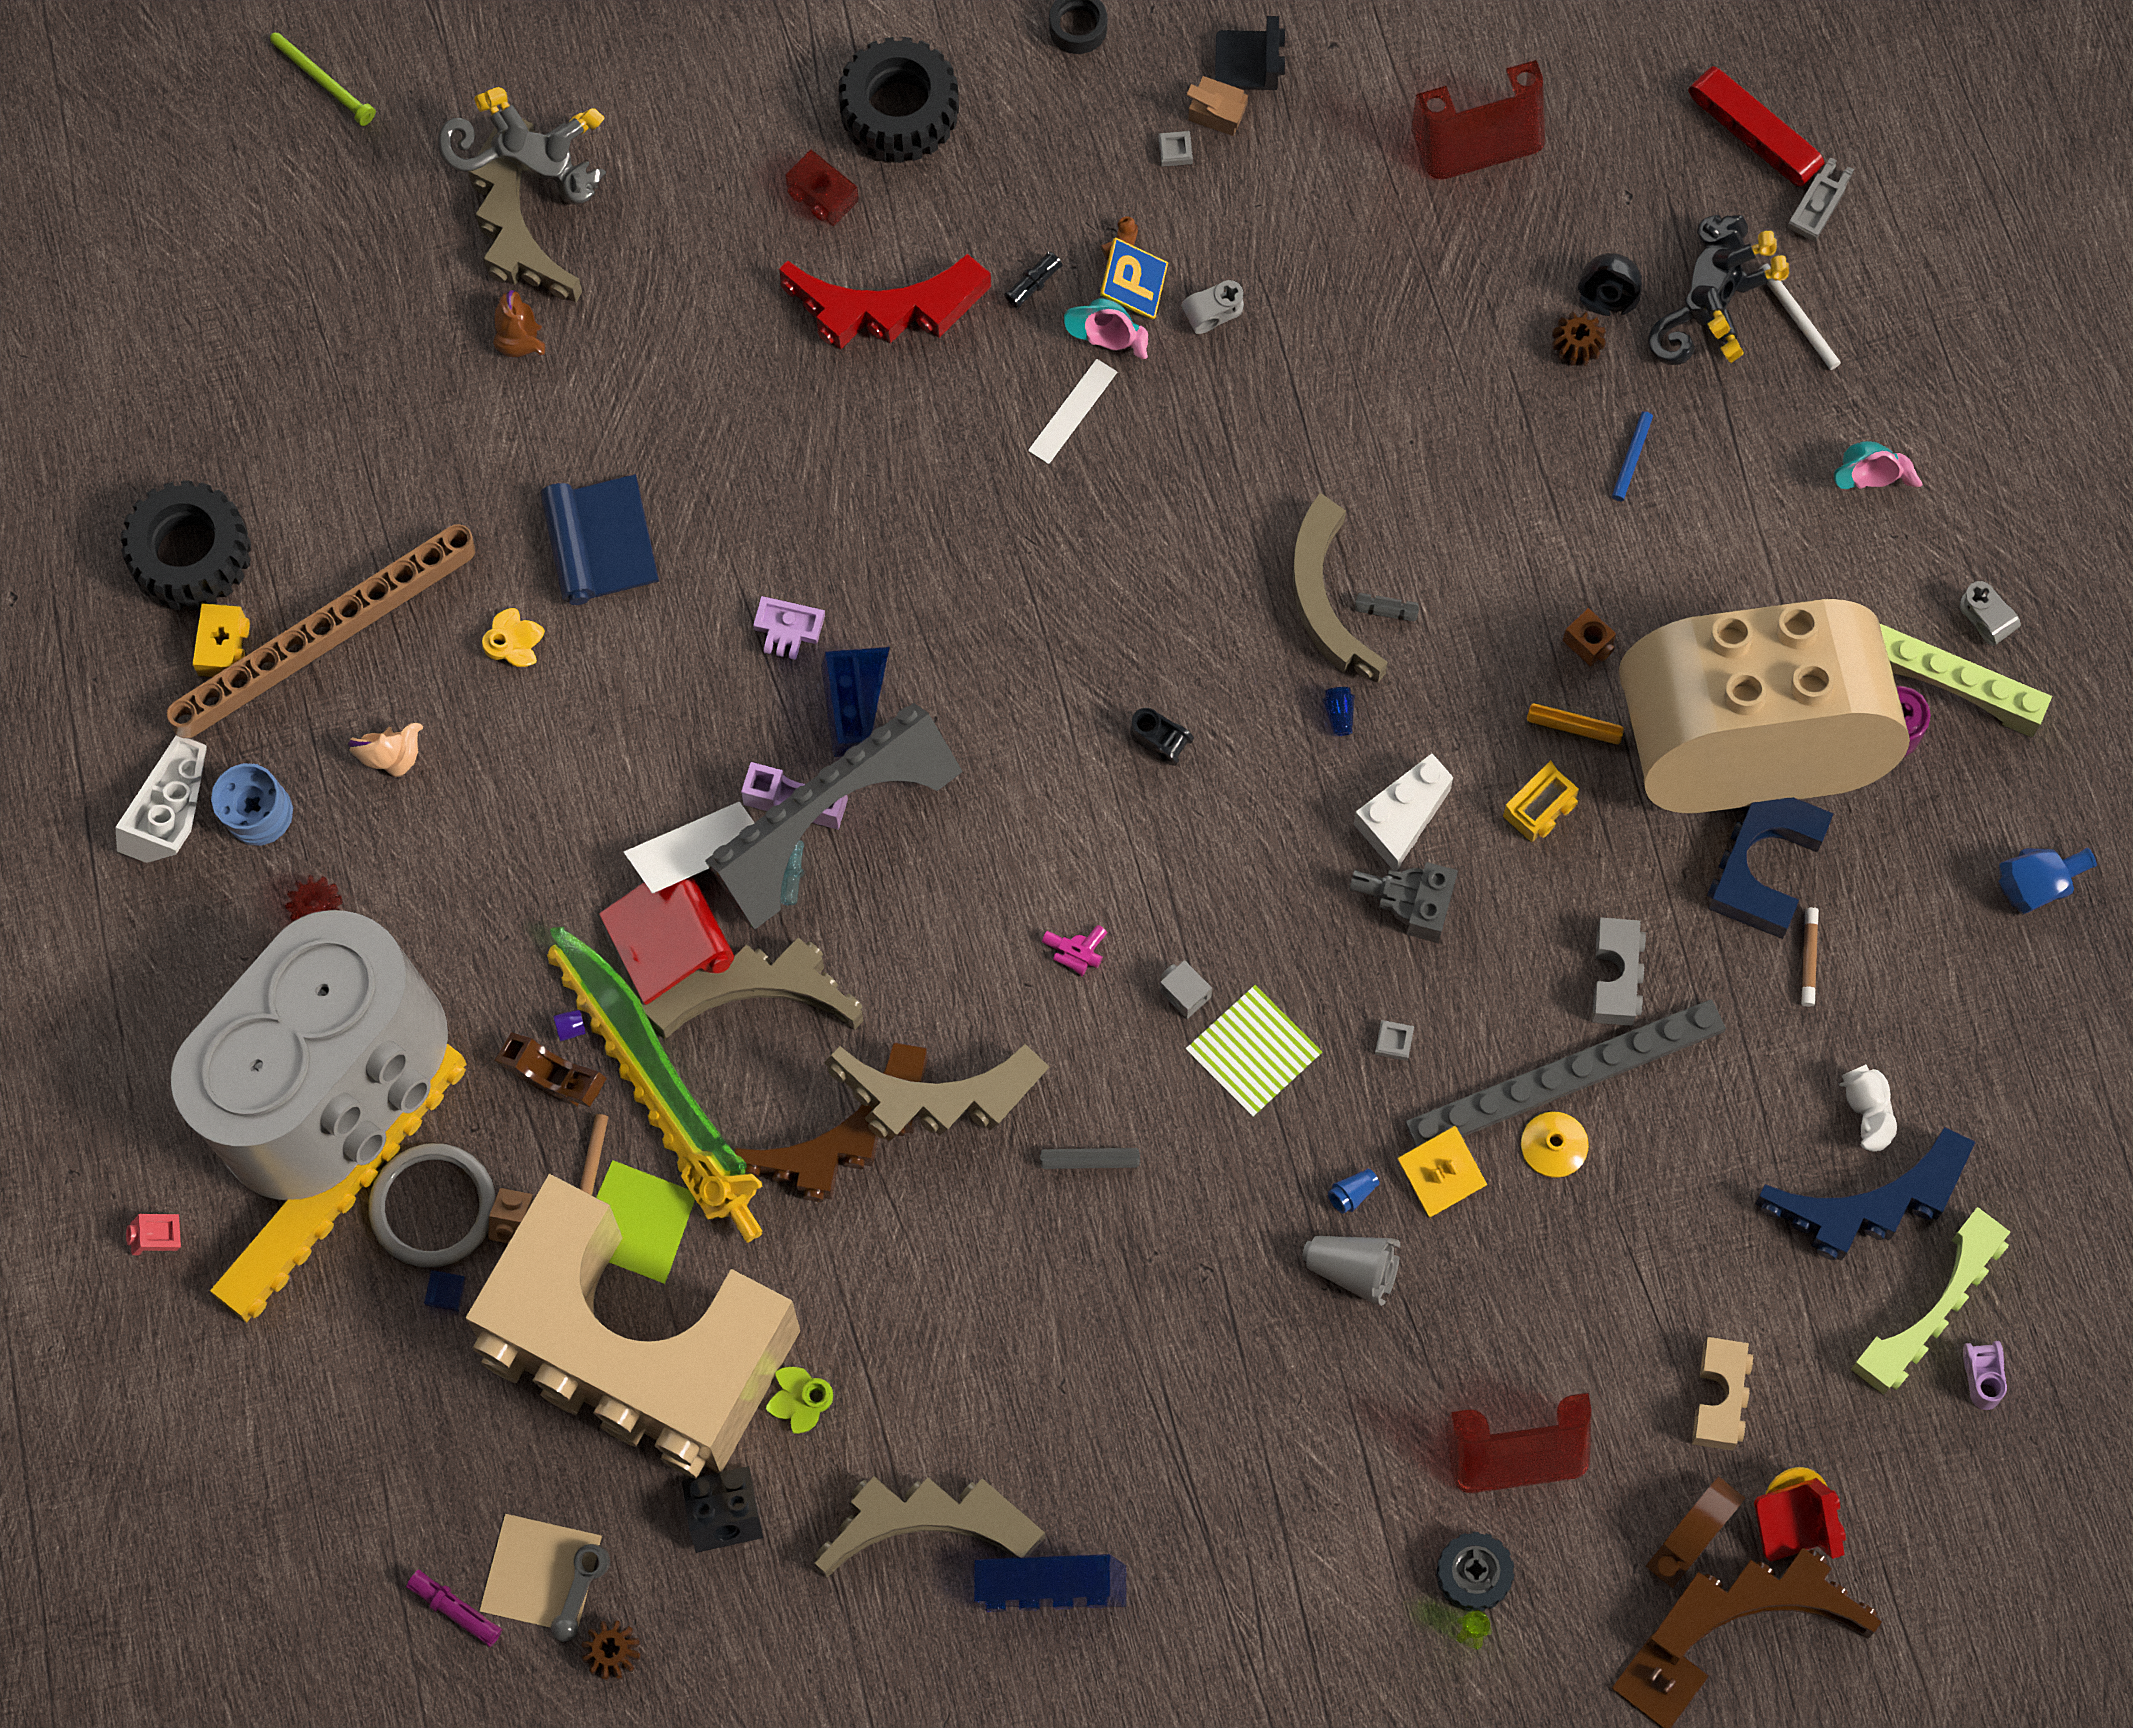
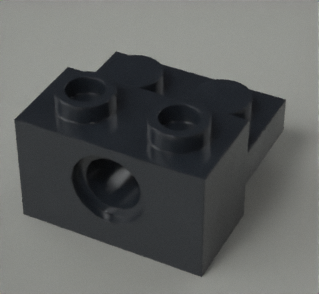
(722, 1509)

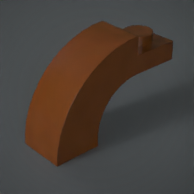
(549, 1072)
(1695, 1532)

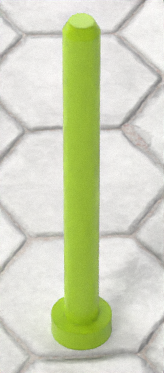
(363, 113)

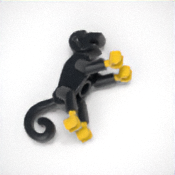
(1714, 282)

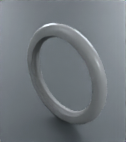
(393, 1168)

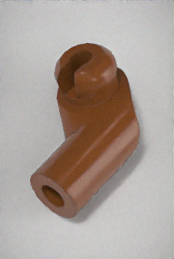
(1127, 232)

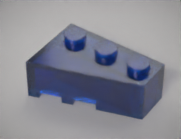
(852, 694)

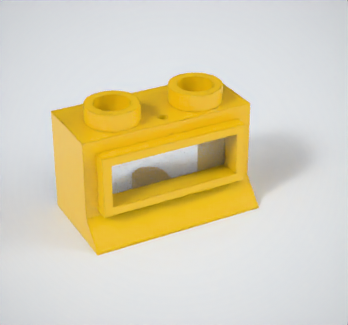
(1541, 802)

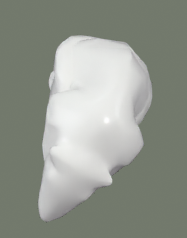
(1870, 1096)

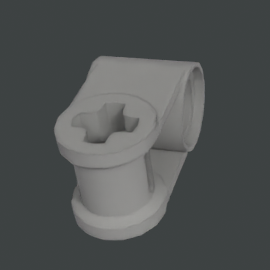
(1212, 306)
(1991, 615)

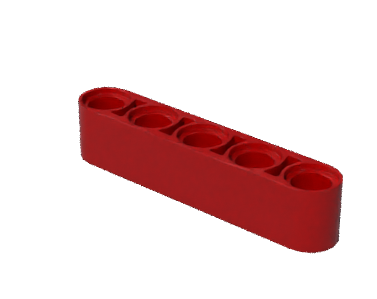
(1756, 126)

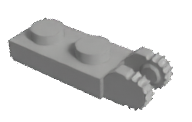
(1819, 202)

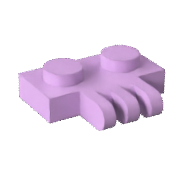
(787, 625)

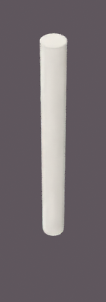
(1802, 321)

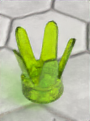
(1475, 1626)

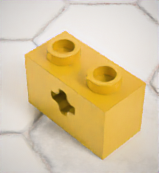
(214, 625)

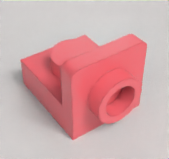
(154, 1233)

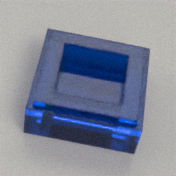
(444, 1290)

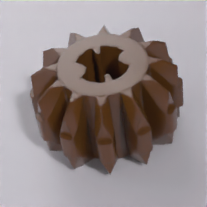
(1574, 327)
(599, 1657)

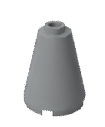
(1355, 1263)

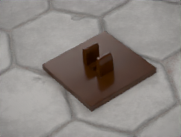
(1659, 1686)

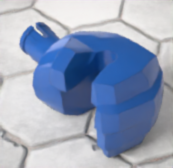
(2041, 876)

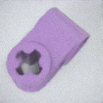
(1985, 1366)

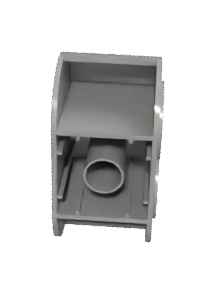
(311, 1056)

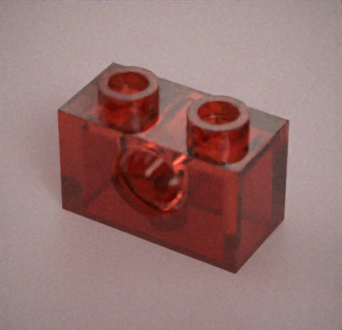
(813, 173)

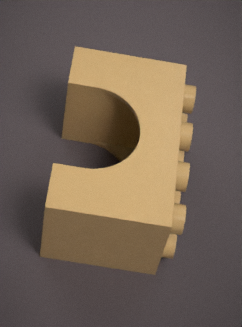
(681, 1390)

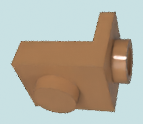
(507, 1214)

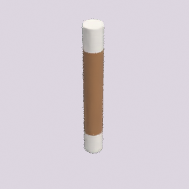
(1809, 957)

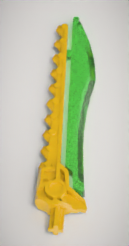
(713, 1177)

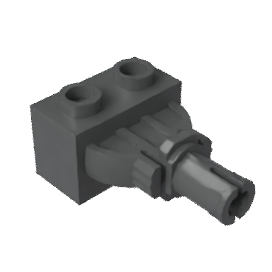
(1413, 896)

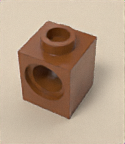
(1590, 624)

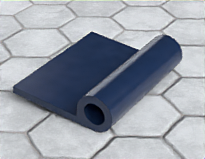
(598, 538)

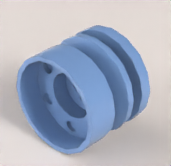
(249, 787)

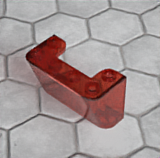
(1481, 135)

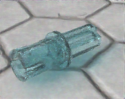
(792, 876)

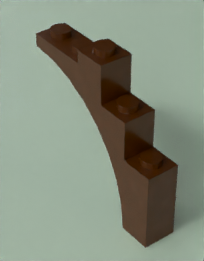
(817, 1160)
(1755, 1591)

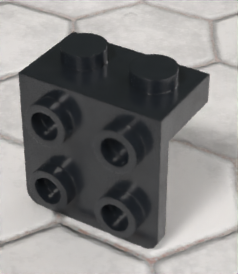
(1250, 57)

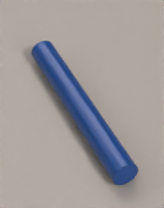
(1632, 456)

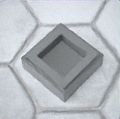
(1175, 148)
(1394, 1040)

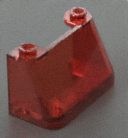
(1523, 1456)

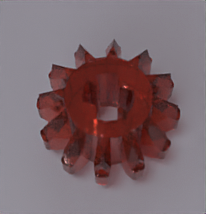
(319, 892)

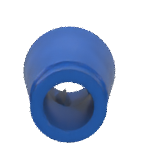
(1350, 1192)

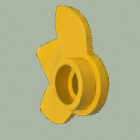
(517, 638)

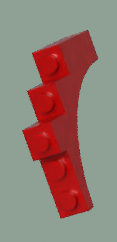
(887, 313)

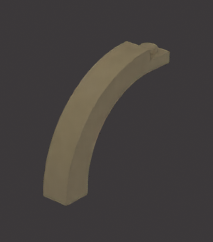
(1317, 616)

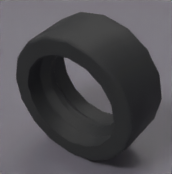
(1072, 43)

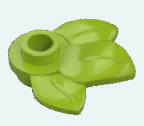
(795, 1400)

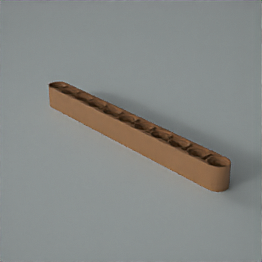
(316, 645)

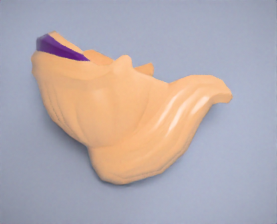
(388, 750)

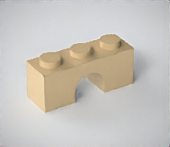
(1727, 1364)

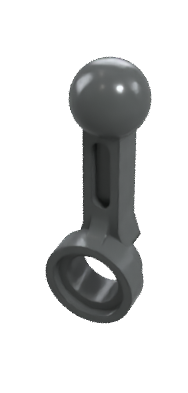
(565, 1626)

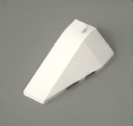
(165, 805)

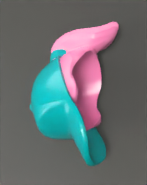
(1106, 325)
(1874, 466)

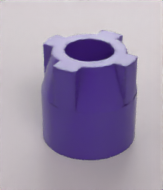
(569, 1025)

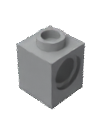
(1185, 988)

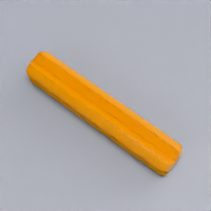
(1575, 723)

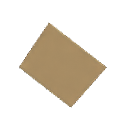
(534, 1570)

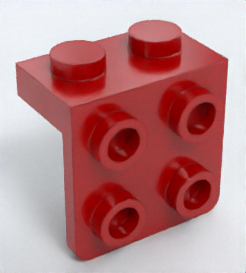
(1800, 1519)

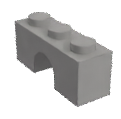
(1618, 1000)

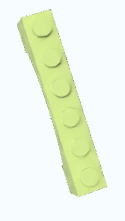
(2008, 700)
(1886, 1359)

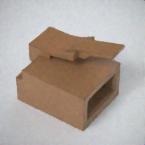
(1217, 105)

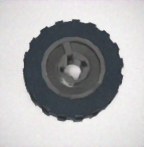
(1461, 1586)

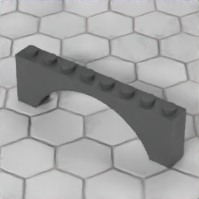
(755, 860)

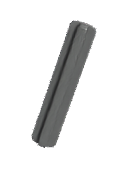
(1090, 1158)

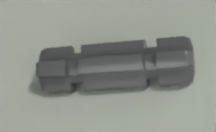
(1387, 607)

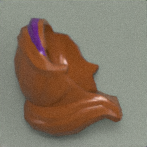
(516, 327)

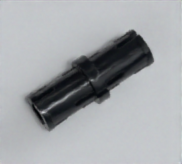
(1033, 280)

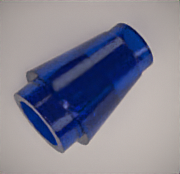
(1340, 710)

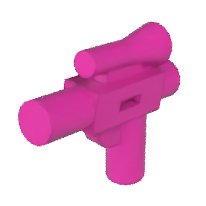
(1078, 951)

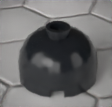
(1610, 284)

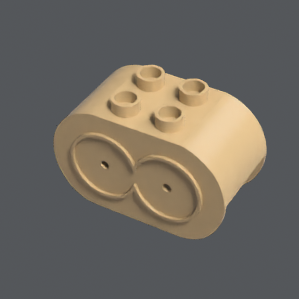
(1763, 705)

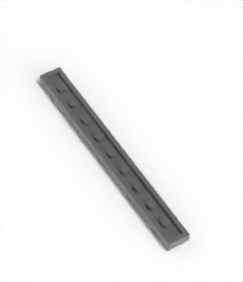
(1570, 1073)

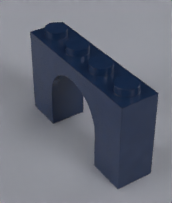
(1738, 892)

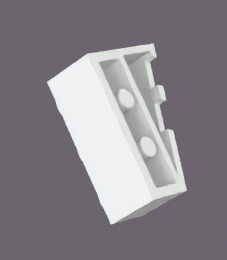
(1403, 810)

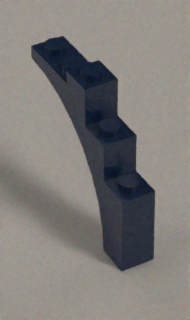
(1879, 1212)

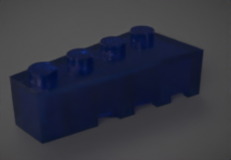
(1050, 1582)

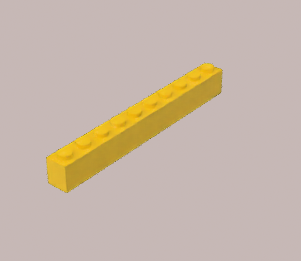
(300, 1222)

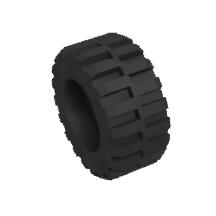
(890, 64)
(176, 508)

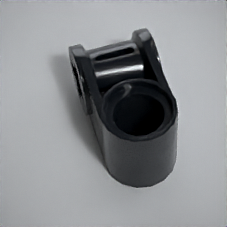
(1161, 737)

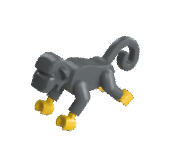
(533, 152)

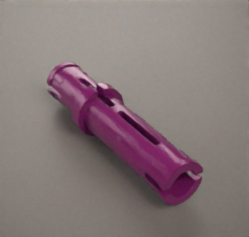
(443, 1600)

